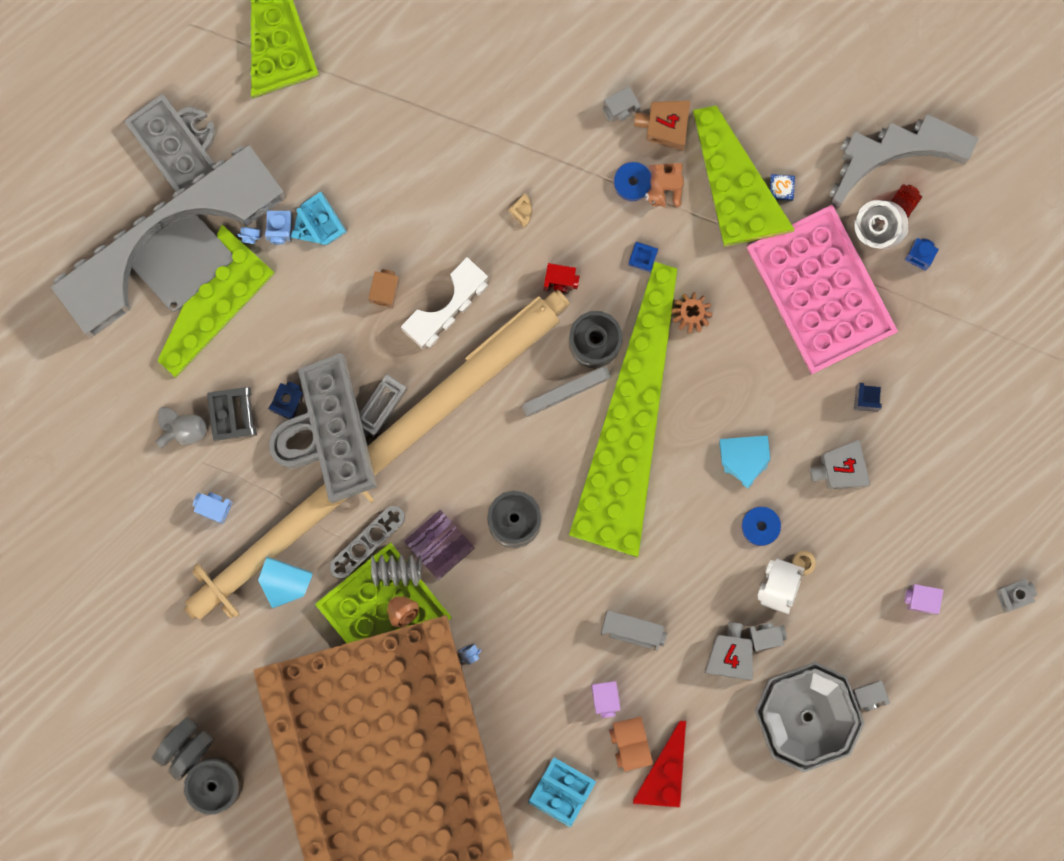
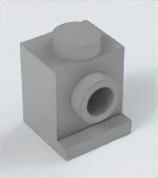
(621, 105)
(1008, 597)
(767, 636)
(870, 695)

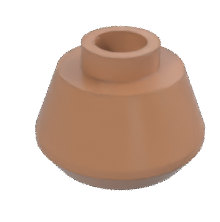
(402, 611)

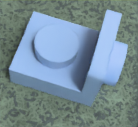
(278, 227)

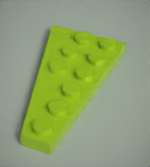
(278, 47)
(739, 194)
(214, 304)

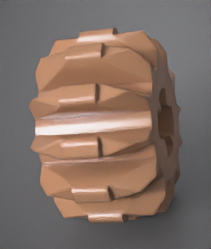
(690, 304)

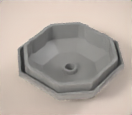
(834, 720)

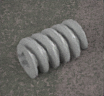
(396, 570)

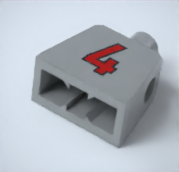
(842, 468)
(731, 655)

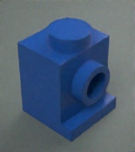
(922, 253)

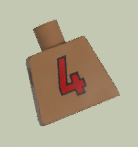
(665, 123)

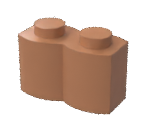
(631, 744)

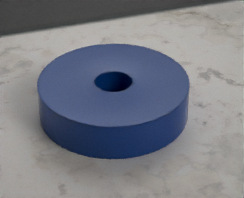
(625, 189)
(750, 529)

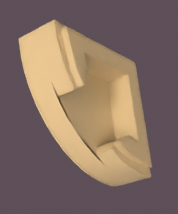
(521, 210)

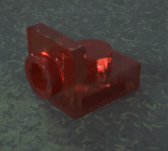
(907, 198)

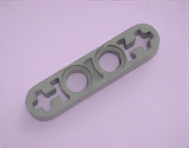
(566, 391)
(364, 539)

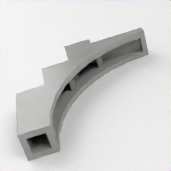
(931, 139)

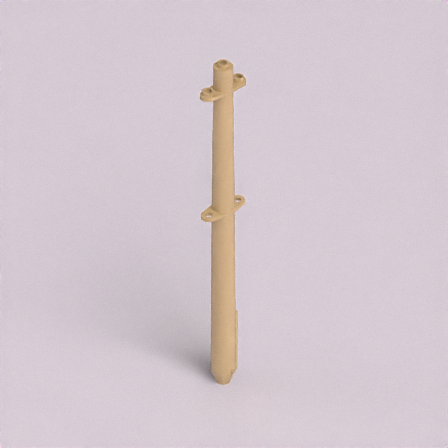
(478, 369)

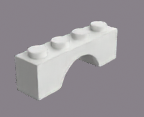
(425, 326)

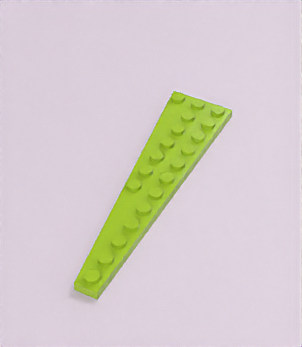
(619, 474)

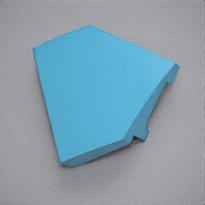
(317, 221)
(745, 457)
(283, 581)

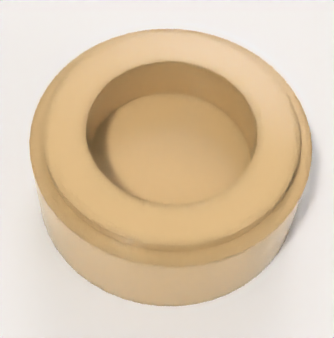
(805, 560)

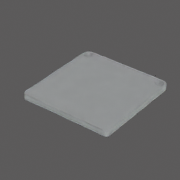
(181, 260)

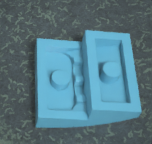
(562, 792)

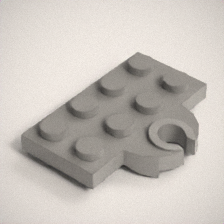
(174, 141)

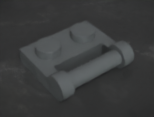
(223, 414)

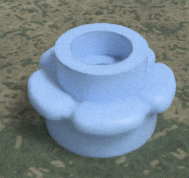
(249, 235)
(469, 654)

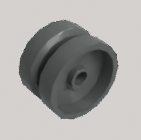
(595, 325)
(509, 533)
(182, 748)
(226, 778)

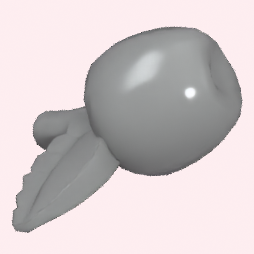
(184, 428)

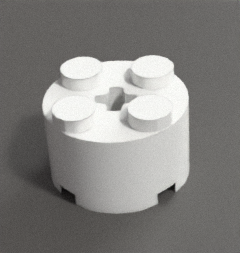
(869, 218)
(781, 585)

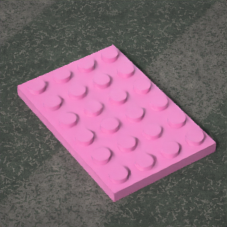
(822, 290)

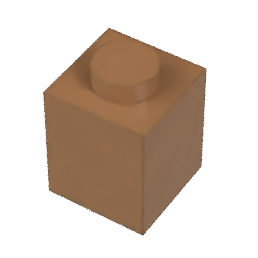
(384, 288)

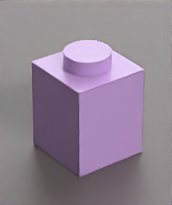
(923, 599)
(606, 699)

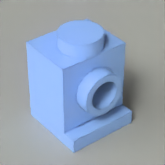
(212, 507)

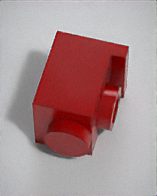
(561, 278)

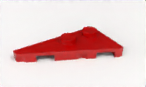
(664, 780)

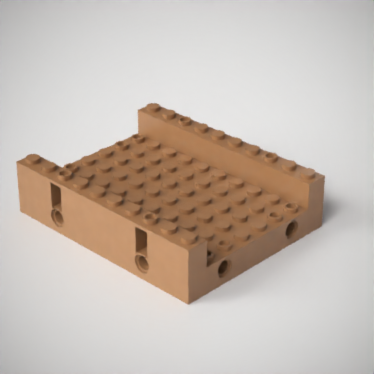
(384, 751)

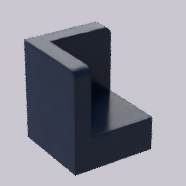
(867, 398)

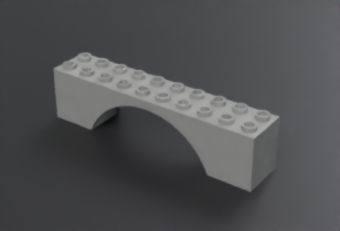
(99, 287)

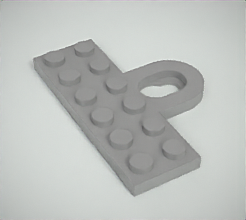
(335, 429)

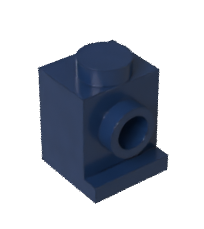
(289, 409)

